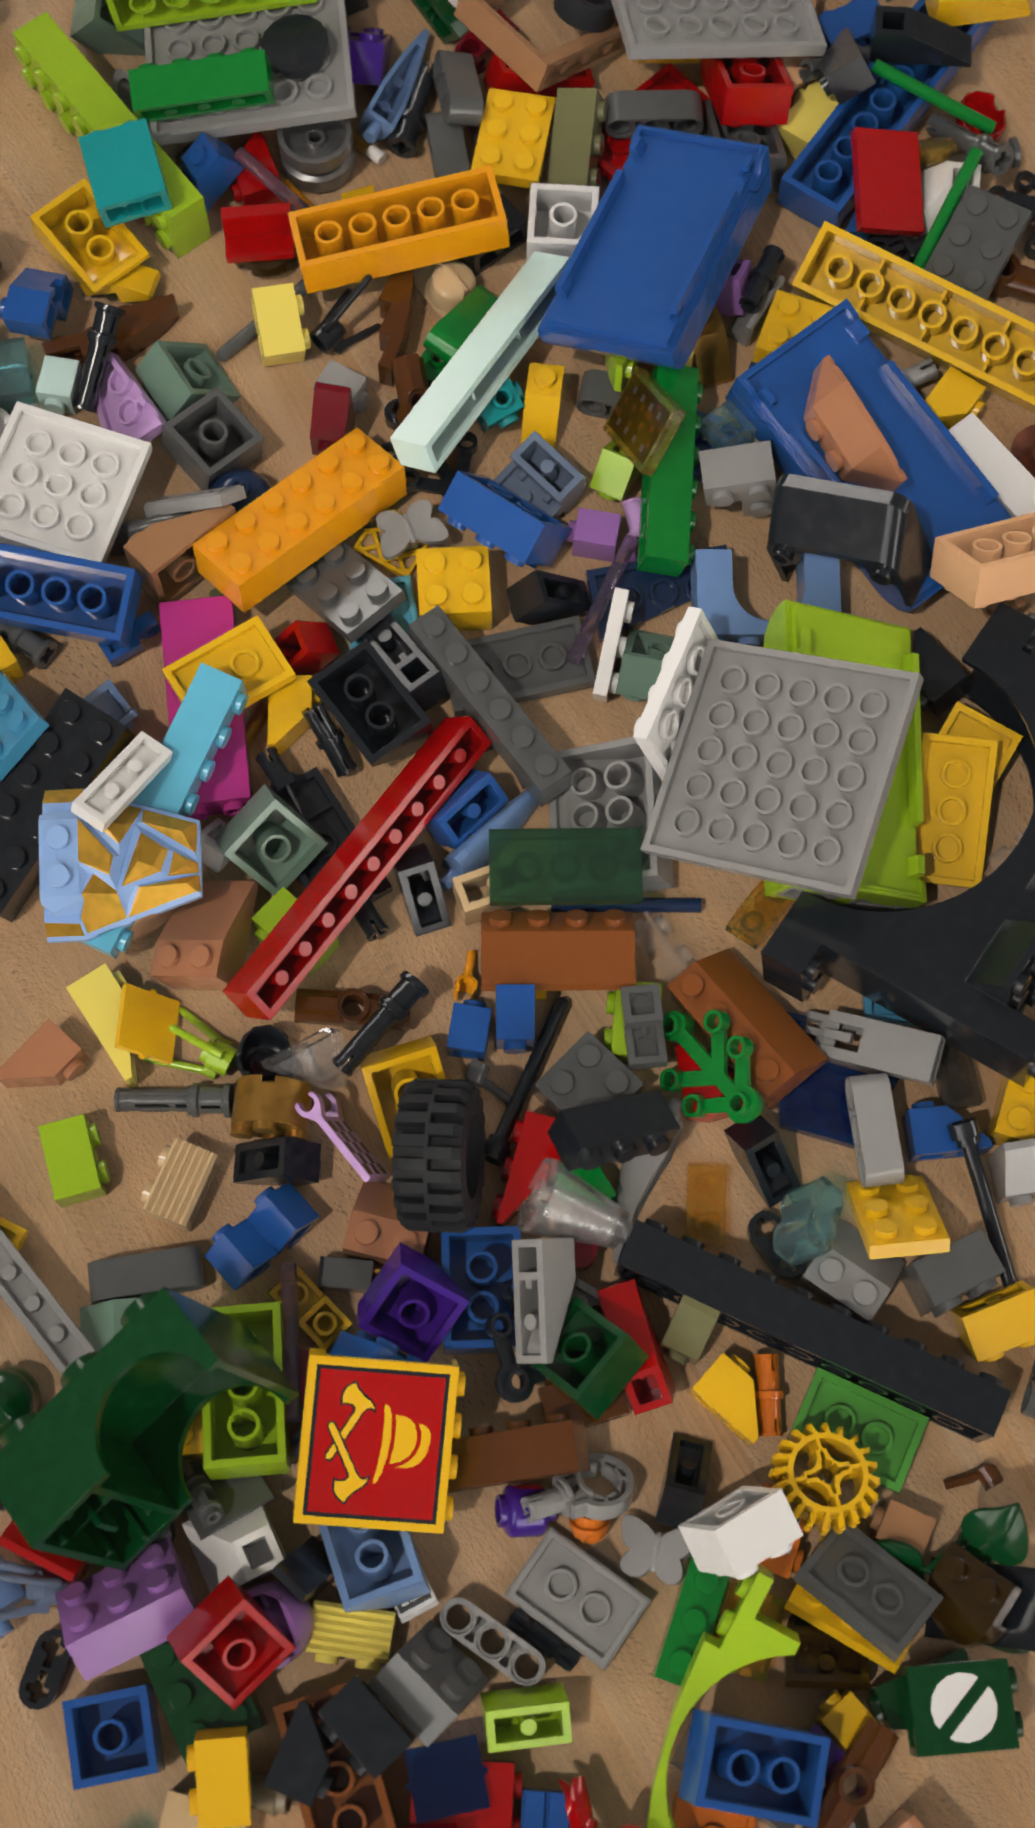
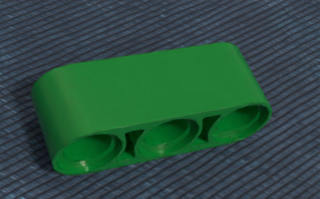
(458, 324)

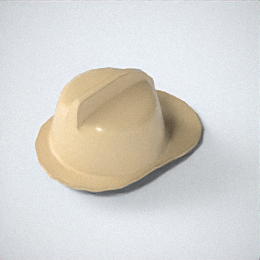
(445, 284)

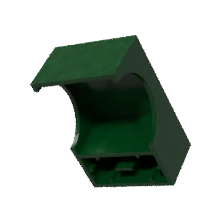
(105, 1454)

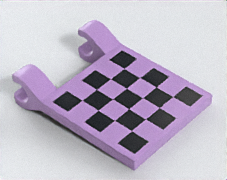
(344, 1137)

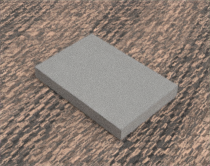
(577, 1598)

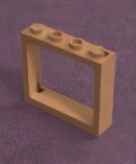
(524, 59)

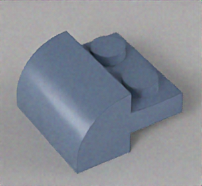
(542, 477)

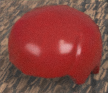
(984, 104)

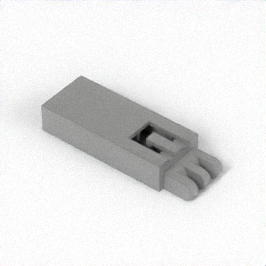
(882, 1048)

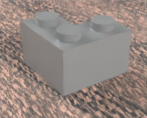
(741, 475)

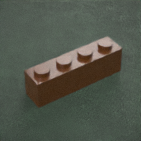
(520, 1453)

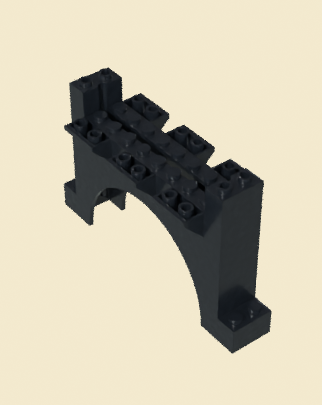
(959, 962)

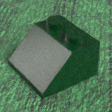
(592, 1359)

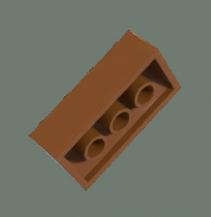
(558, 949)
(781, 1051)

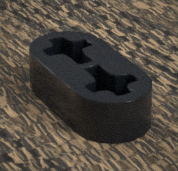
(765, 1246)
(36, 1667)

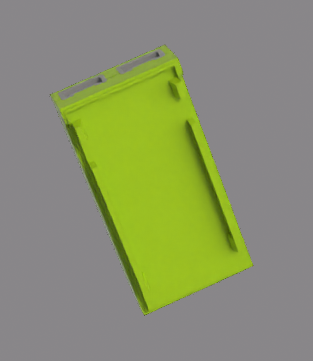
(893, 868)

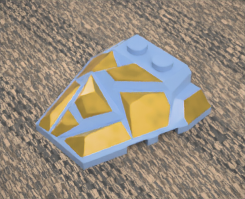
(114, 877)

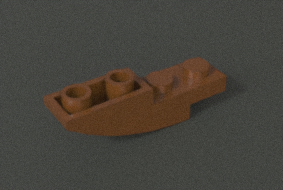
(136, 330)

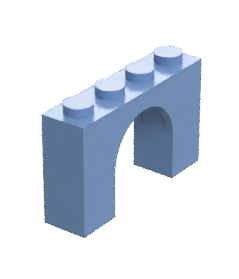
(714, 593)

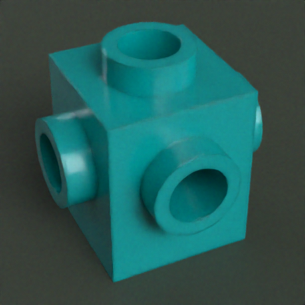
(511, 398)

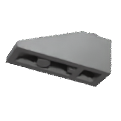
(542, 1292)

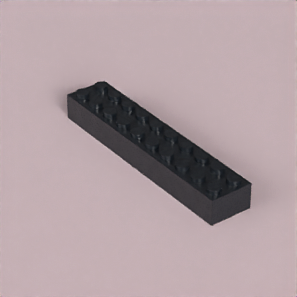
(813, 1332)

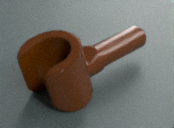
(987, 1475)

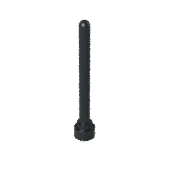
(965, 1134)
(497, 1144)

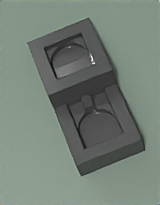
(643, 1026)

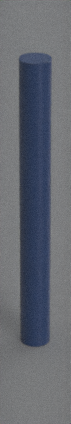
(654, 905)

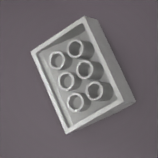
(612, 789)

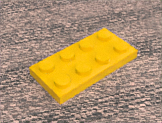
(955, 807)

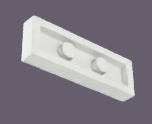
(613, 645)
(121, 781)

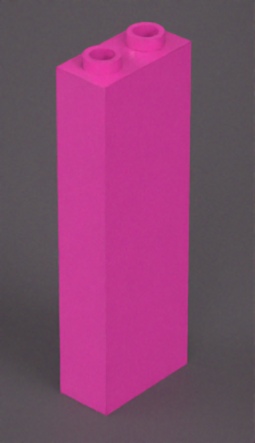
(184, 629)

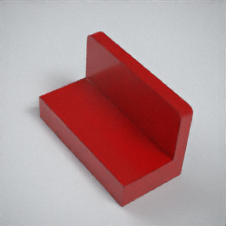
(257, 232)

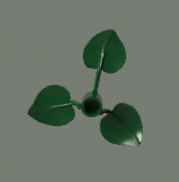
(988, 1533)

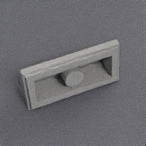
(747, 326)

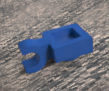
(144, 627)

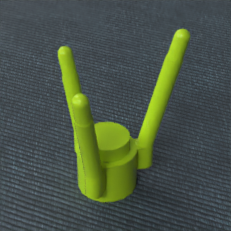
(217, 1055)

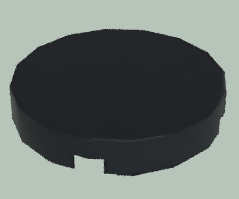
(296, 45)

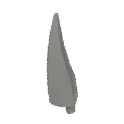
(640, 1176)

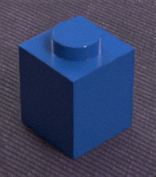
(469, 1030)

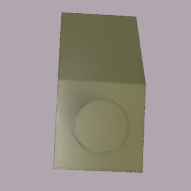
(688, 1331)

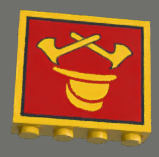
(378, 1443)

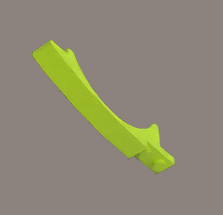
(743, 1639)

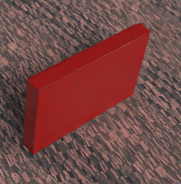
(887, 181)

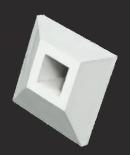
(935, 187)
(241, 1550)

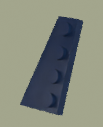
(651, 592)

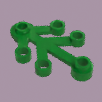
(713, 1067)

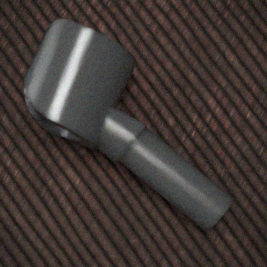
(477, 1073)

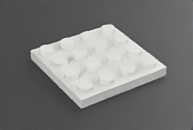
(65, 483)
(669, 696)

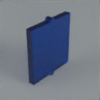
(446, 1778)

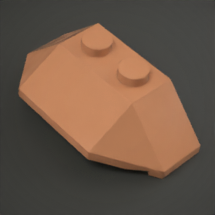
(847, 431)

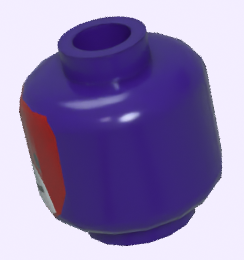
(510, 1513)

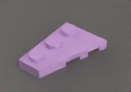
(125, 405)

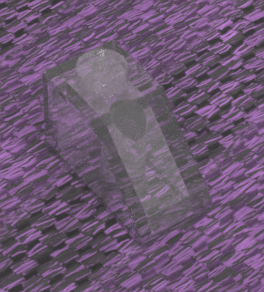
(312, 1060)

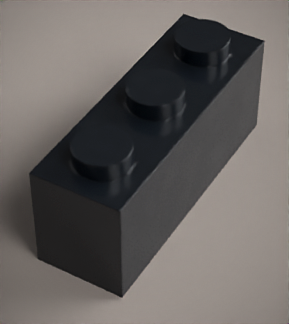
(613, 1130)

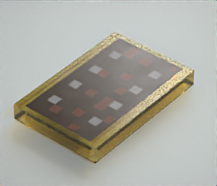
(644, 421)

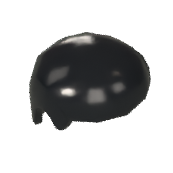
(257, 1046)

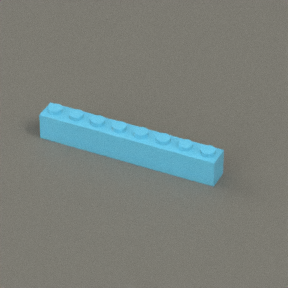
(194, 738)

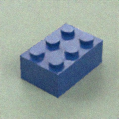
(503, 520)
(479, 1265)
(754, 1768)

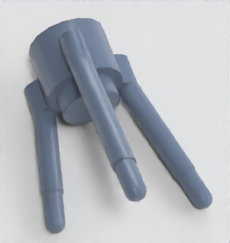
(40, 1588)

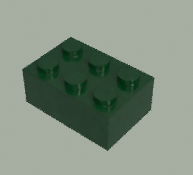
(192, 1704)

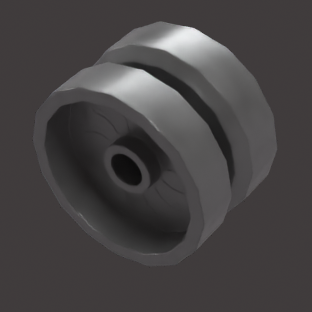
(317, 155)

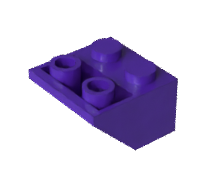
(369, 55)

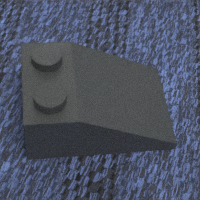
(751, 134)

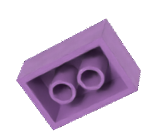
(124, 1611)

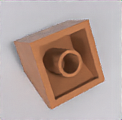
(375, 1227)

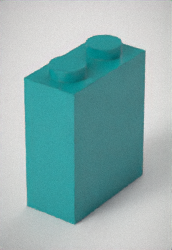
(125, 172)

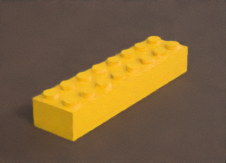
(922, 312)

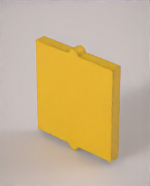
(145, 1024)

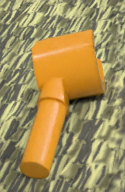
(466, 981)

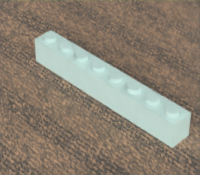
(478, 366)

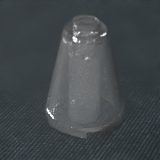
(571, 1207)

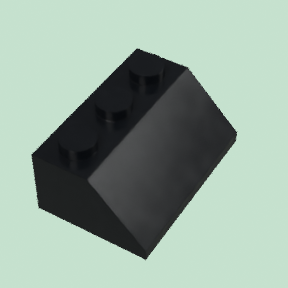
(372, 705)

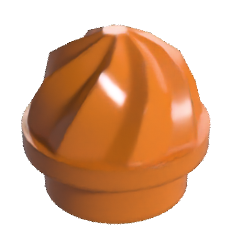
(589, 1530)

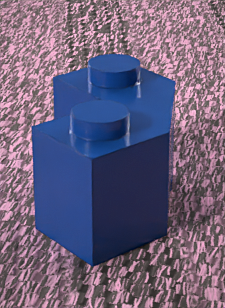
(36, 302)
(247, 1248)

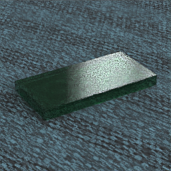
(565, 866)

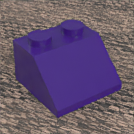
(411, 1303)

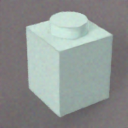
(58, 384)

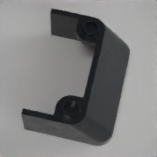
(852, 526)

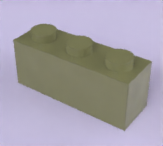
(577, 137)

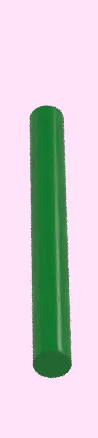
(933, 96)
(948, 206)

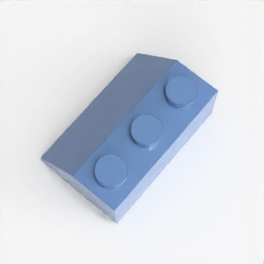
(374, 1567)

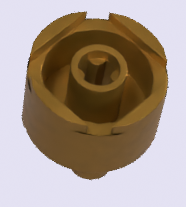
(269, 1109)

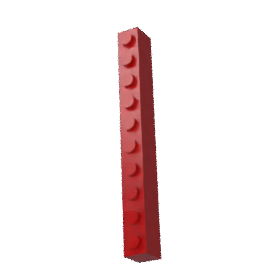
(356, 868)

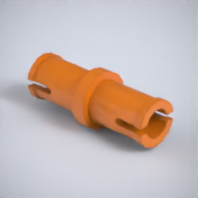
(768, 1395)

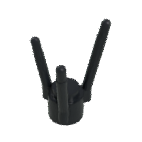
(330, 332)

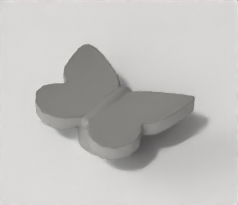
(409, 529)
(652, 1551)

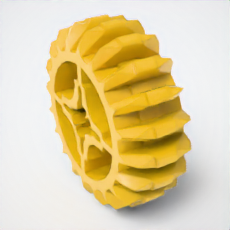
(853, 1466)

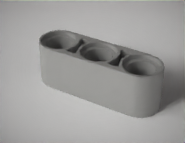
(874, 1130)
(512, 1649)

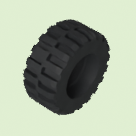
(438, 1155)

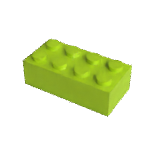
(247, 1425)

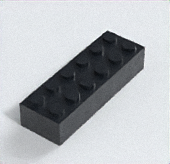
(66, 756)

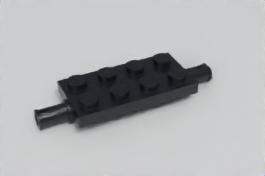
(320, 808)

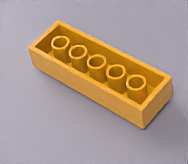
(399, 229)
(300, 519)

